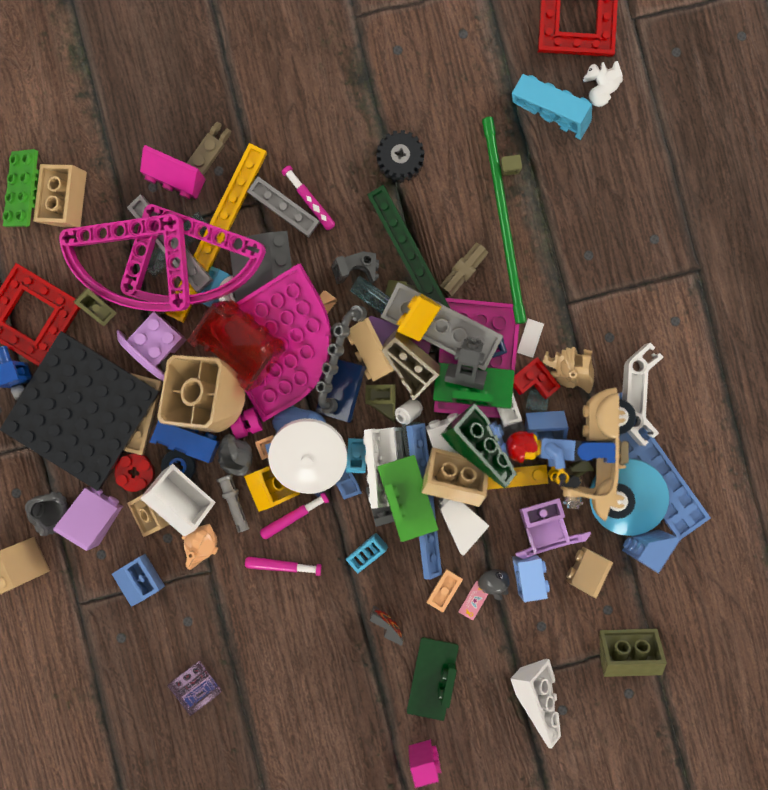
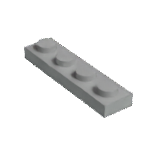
(283, 207)

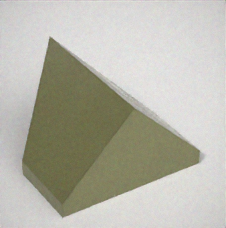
(382, 399)

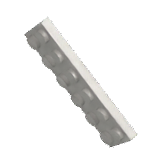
(448, 326)

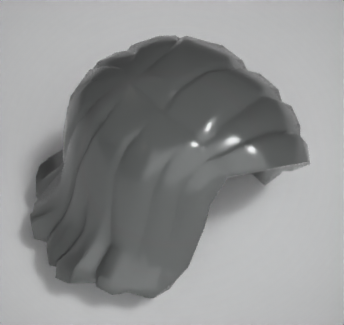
(235, 456)
(46, 512)

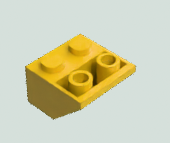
(419, 317)

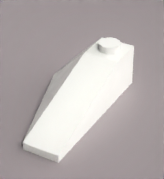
(535, 693)

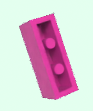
(424, 763)

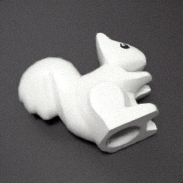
(607, 80)

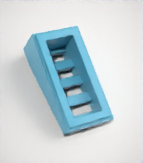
(381, 545)

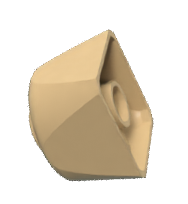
(200, 394)

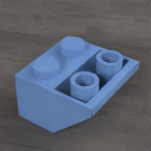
(138, 580)

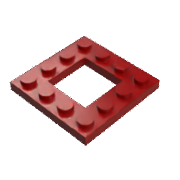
(597, 44)
(64, 312)

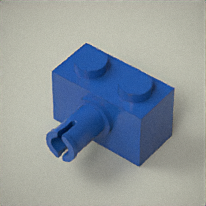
(12, 372)

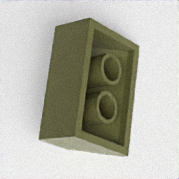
(631, 652)

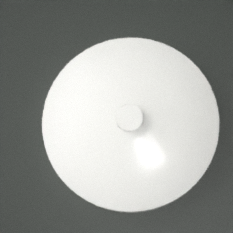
(307, 456)

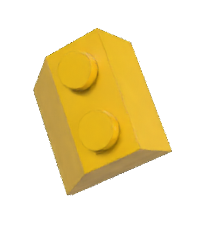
(267, 489)

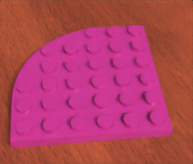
(299, 318)

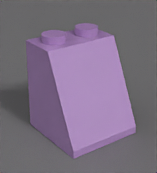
(88, 518)

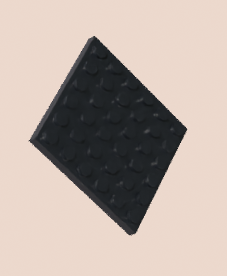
(80, 410)

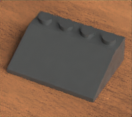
(274, 263)

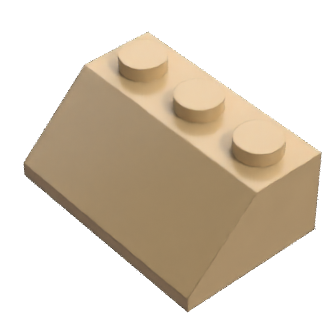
(60, 195)
(369, 350)
(454, 478)

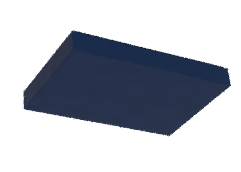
(345, 390)

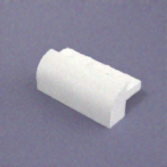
(381, 448)

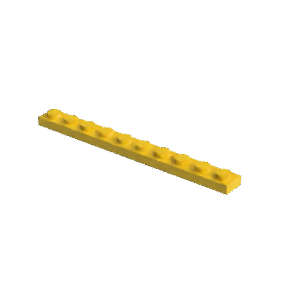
(226, 213)

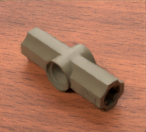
(463, 269)

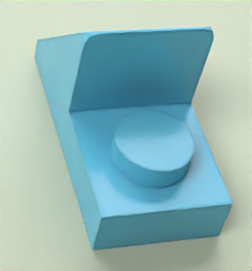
(356, 456)

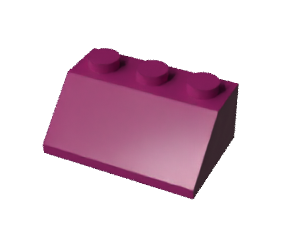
(171, 173)

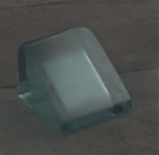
(536, 401)

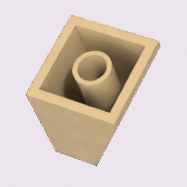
(21, 564)

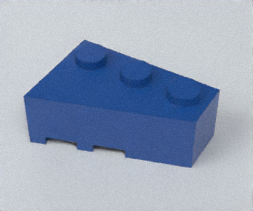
(186, 441)

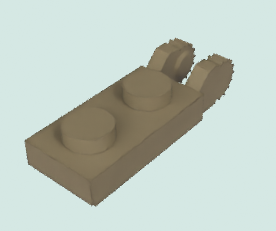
(209, 148)

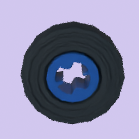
(187, 462)

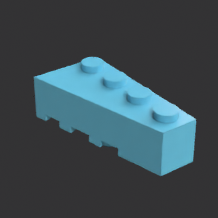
(553, 104)

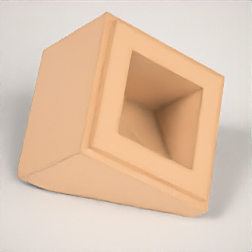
(328, 300)

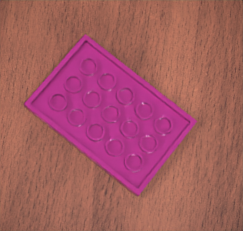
(496, 317)

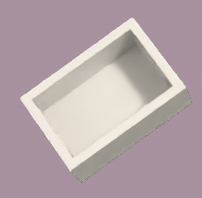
(178, 500)

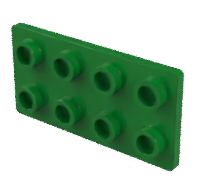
(496, 390)

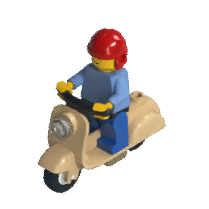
(605, 420)

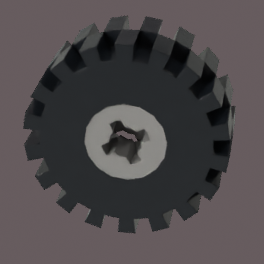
(406, 163)

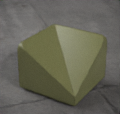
(511, 165)
(580, 467)

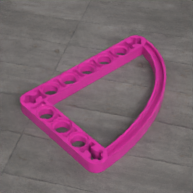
(196, 225)
(169, 233)

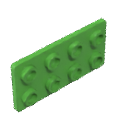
(21, 188)
(405, 497)

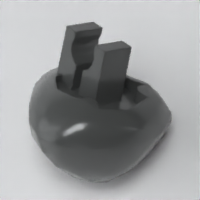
(494, 583)

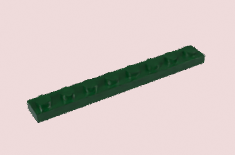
(405, 245)

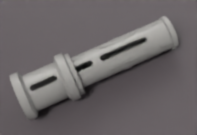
(230, 493)

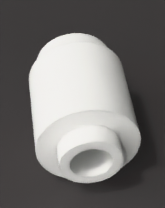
(408, 411)

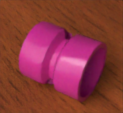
(240, 427)

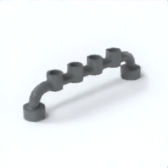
(330, 405)

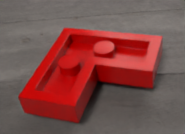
(535, 374)

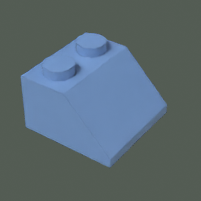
(547, 424)

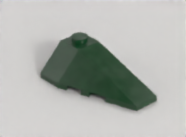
(475, 441)

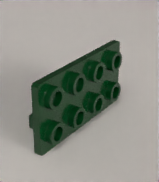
(433, 679)

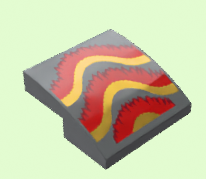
(391, 629)

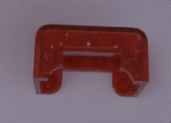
(238, 342)

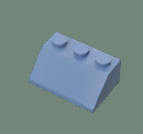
(651, 548)

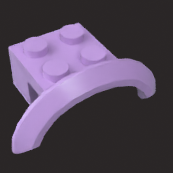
(152, 343)
(546, 528)

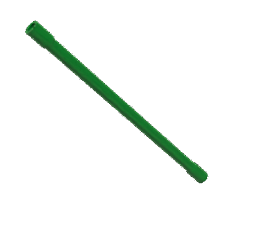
(518, 307)

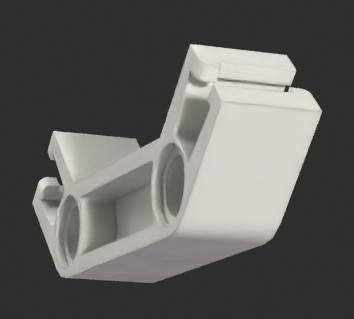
(635, 391)

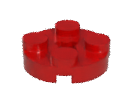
(144, 467)

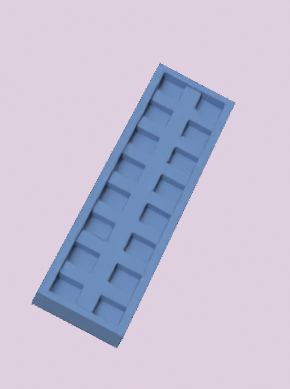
(684, 509)

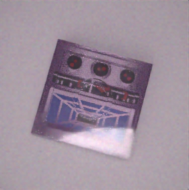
(194, 688)

